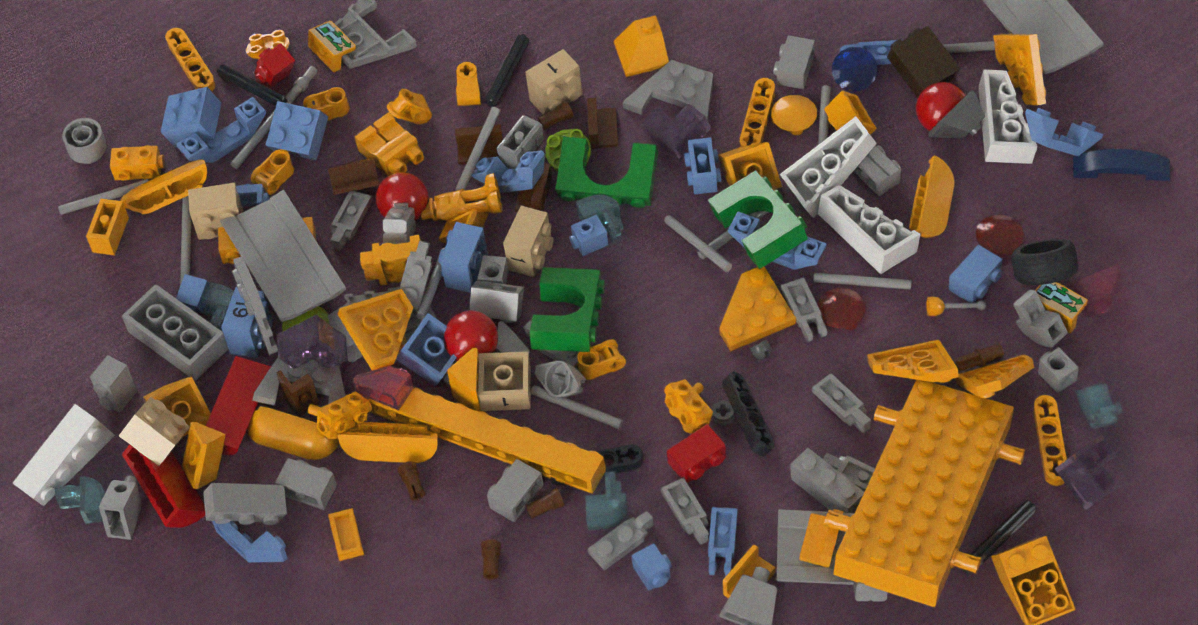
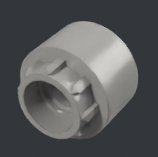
(84, 140)

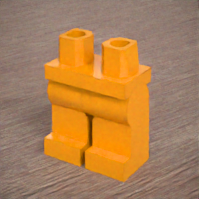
(389, 145)
(387, 260)

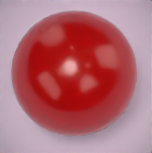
(936, 103)
(402, 188)
(469, 331)

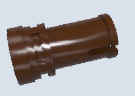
(561, 113)
(410, 476)
(551, 501)
(490, 552)

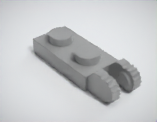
(803, 307)

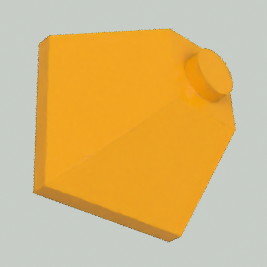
(641, 47)
(745, 160)
(183, 400)

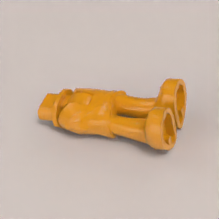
(453, 203)

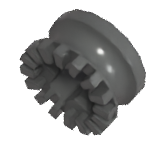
(717, 416)

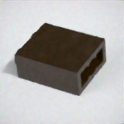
(922, 60)

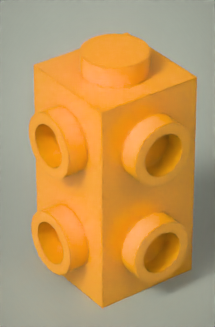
(136, 162)

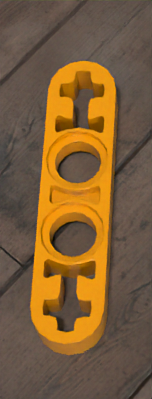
(190, 60)
(758, 116)
(1047, 440)

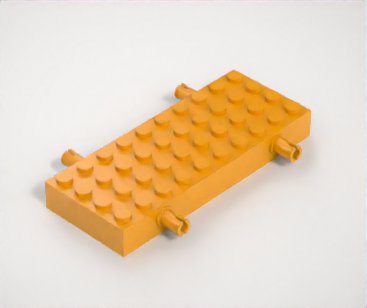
(924, 492)

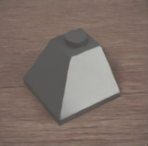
(961, 119)

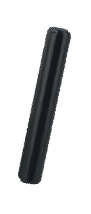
(507, 70)
(250, 84)
(1003, 532)

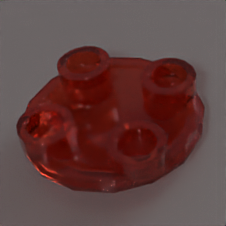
(999, 234)
(841, 308)

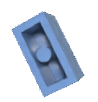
(975, 274)

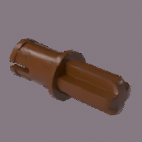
(980, 357)

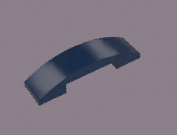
(1121, 162)

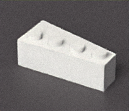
(1003, 128)
(828, 164)
(867, 230)
(63, 454)

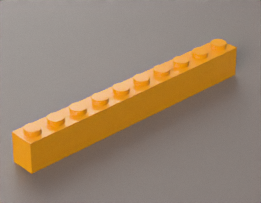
(498, 438)

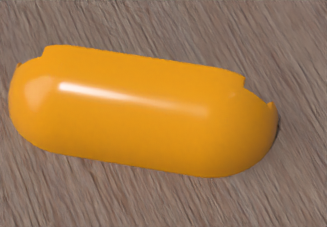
(166, 188)
(932, 199)
(289, 434)
(389, 442)

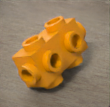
(687, 405)
(341, 414)

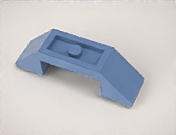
(248, 116)
(1076, 142)
(521, 178)
(801, 256)
(264, 549)

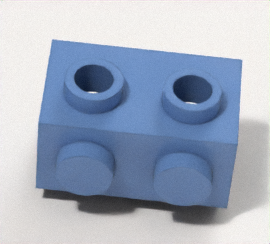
(702, 161)

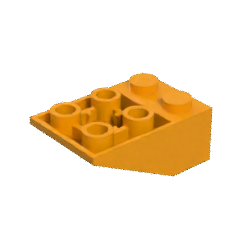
(1033, 581)

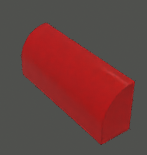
(235, 404)
(166, 488)

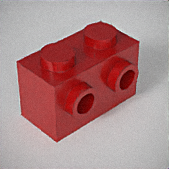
(273, 65)
(697, 454)

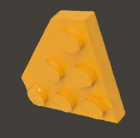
(1022, 59)
(754, 310)
(378, 326)
(919, 361)
(994, 377)

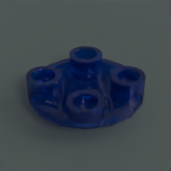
(854, 69)

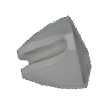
(560, 379)

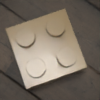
(554, 82)
(210, 206)
(528, 241)
(504, 381)
(154, 431)

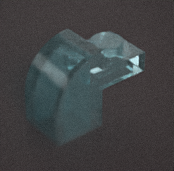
(607, 211)
(216, 303)
(1097, 405)
(86, 496)
(606, 509)

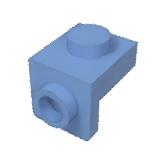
(252, 194)

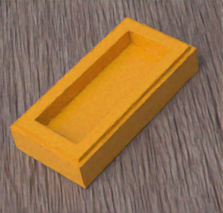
(346, 534)

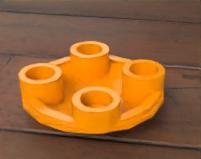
(259, 43)
(794, 113)

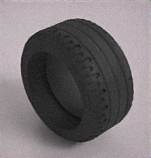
(1044, 261)

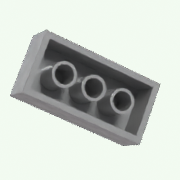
(175, 332)

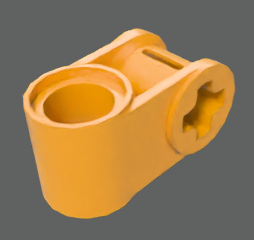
(467, 85)
(330, 102)
(410, 107)
(273, 171)
(600, 359)

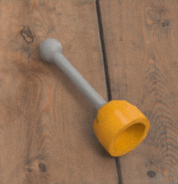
(936, 306)

